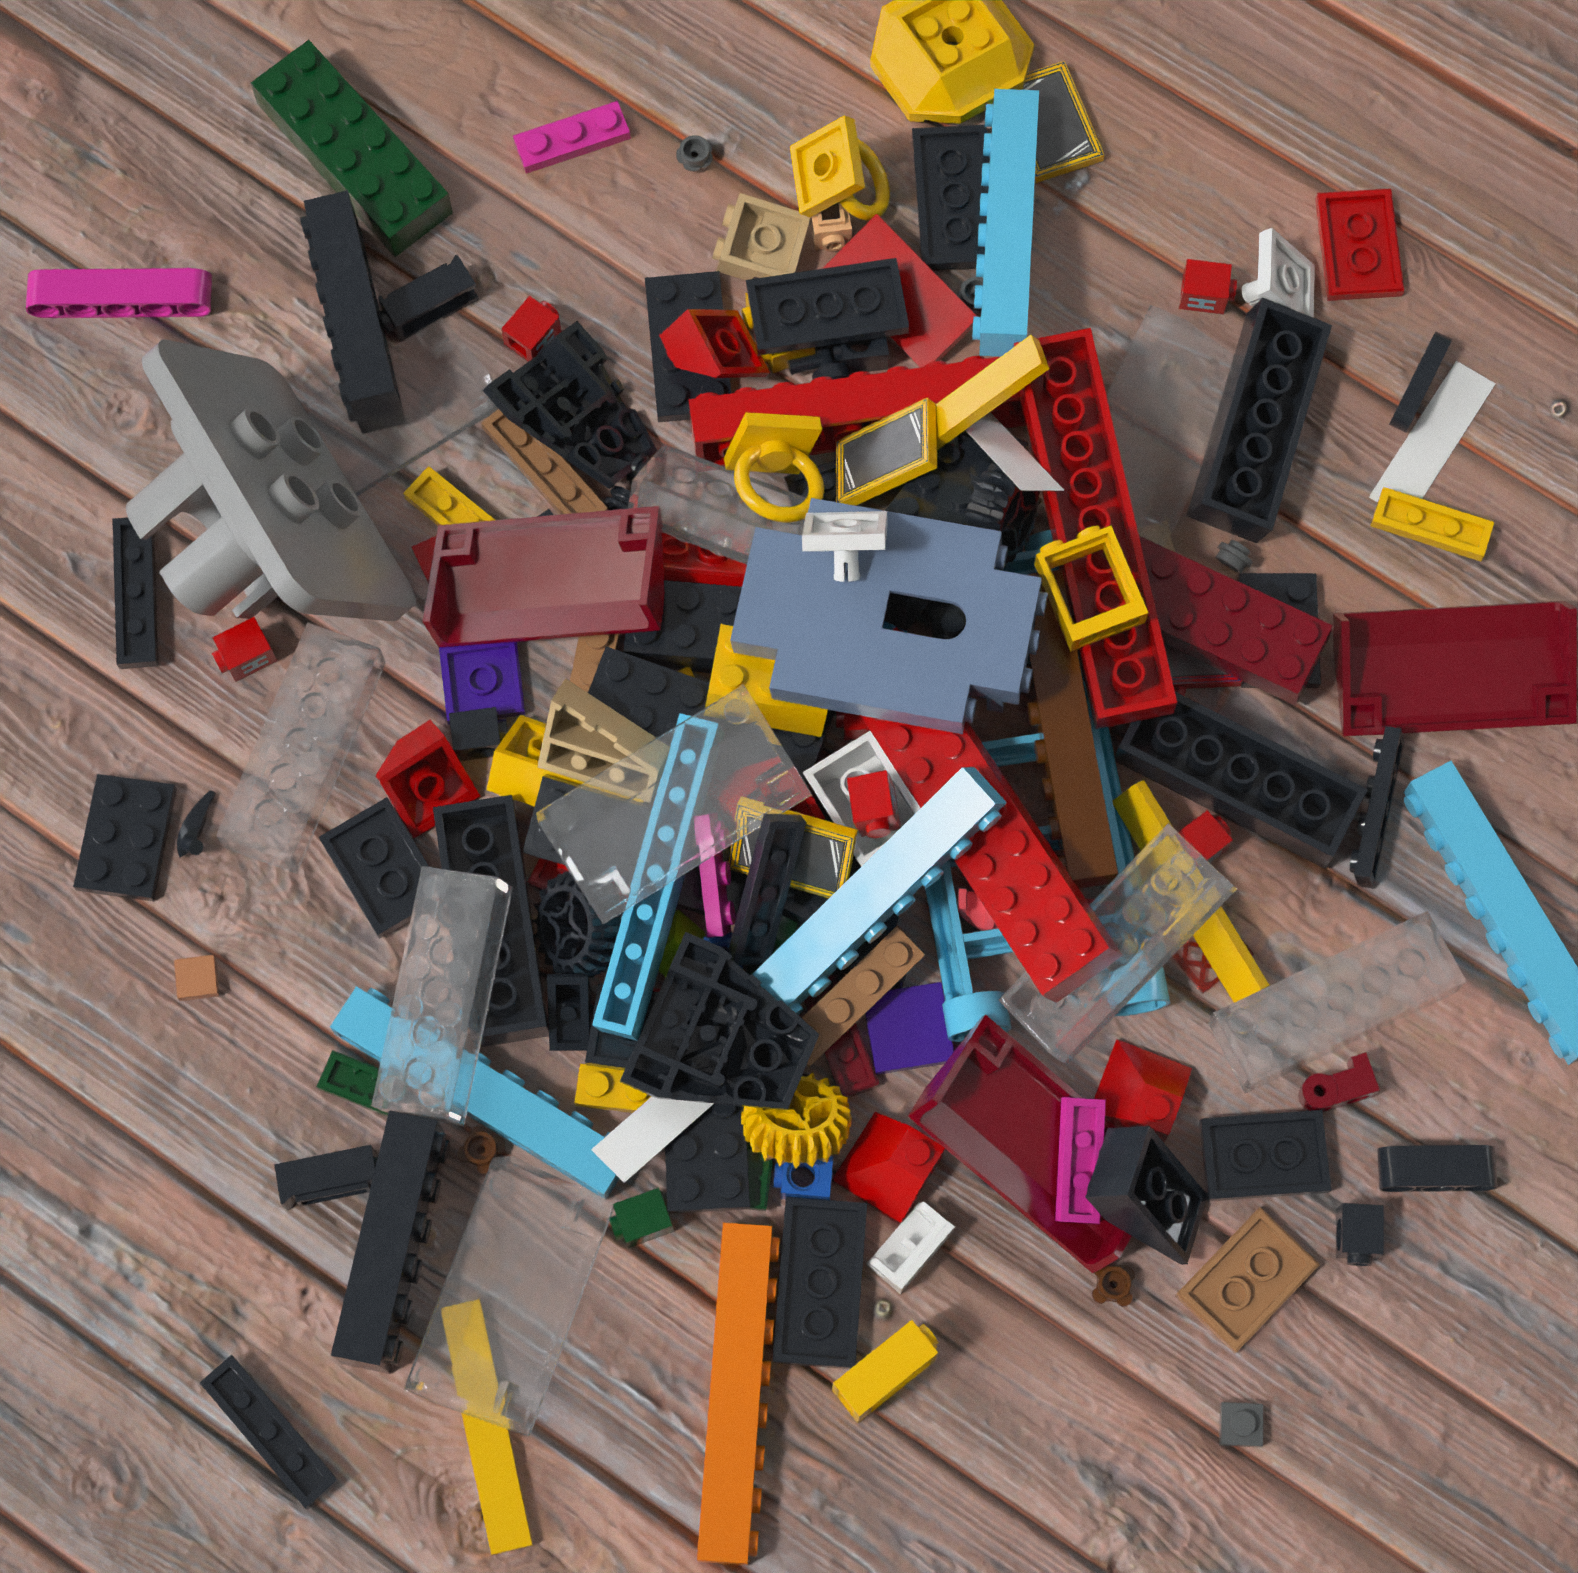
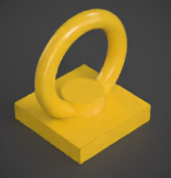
(831, 171)
(775, 446)

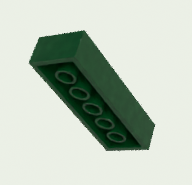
(352, 147)

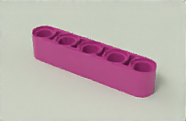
(119, 293)

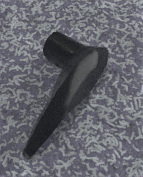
(192, 827)

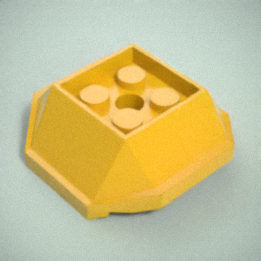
(943, 79)

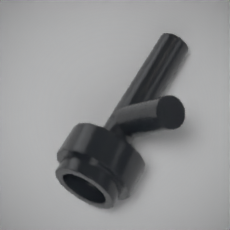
(822, 361)

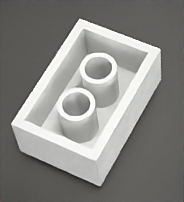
(830, 785)

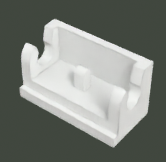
(910, 1246)

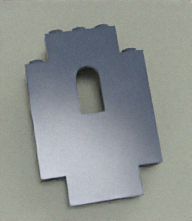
(832, 633)

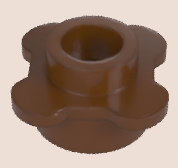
(478, 1138)
(1121, 1294)

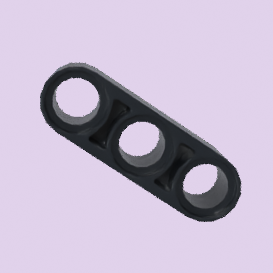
(1437, 1168)

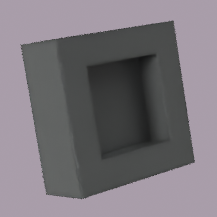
(1241, 1424)

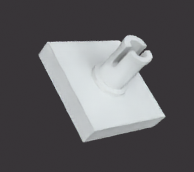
(1282, 275)
(845, 535)

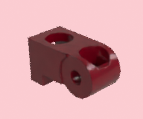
(1341, 1088)

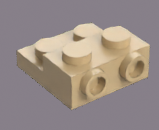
(760, 239)

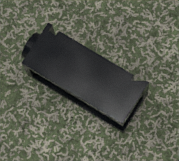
(428, 299)
(326, 1176)

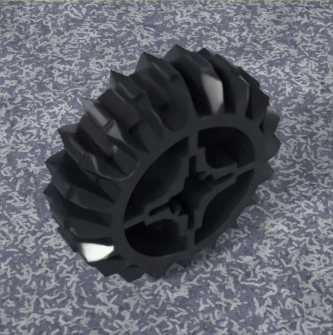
(1004, 508)
(572, 931)

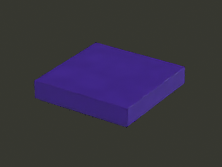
(482, 678)
(908, 1029)

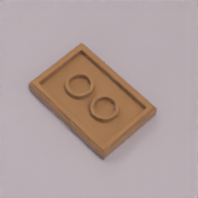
(1247, 1280)

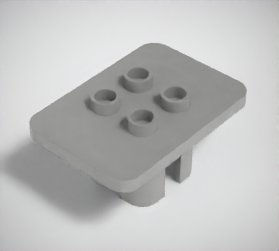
(265, 492)

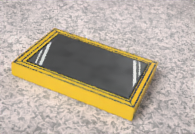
(1063, 128)
(886, 453)
(822, 859)

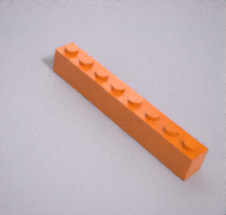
(735, 1395)

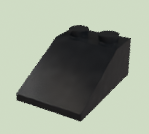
(1147, 1191)

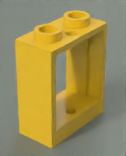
(1104, 624)
(886, 1370)

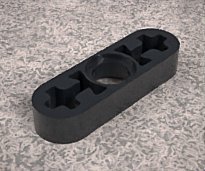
(1420, 382)

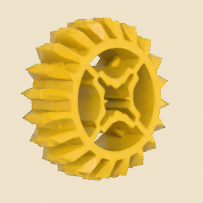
(808, 1131)

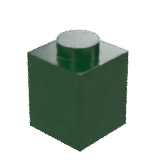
(641, 1218)

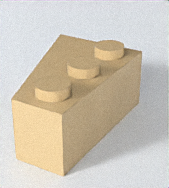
(586, 735)

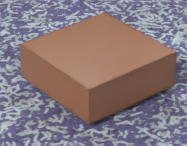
(196, 978)

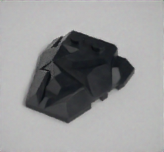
(574, 407)
(719, 1036)

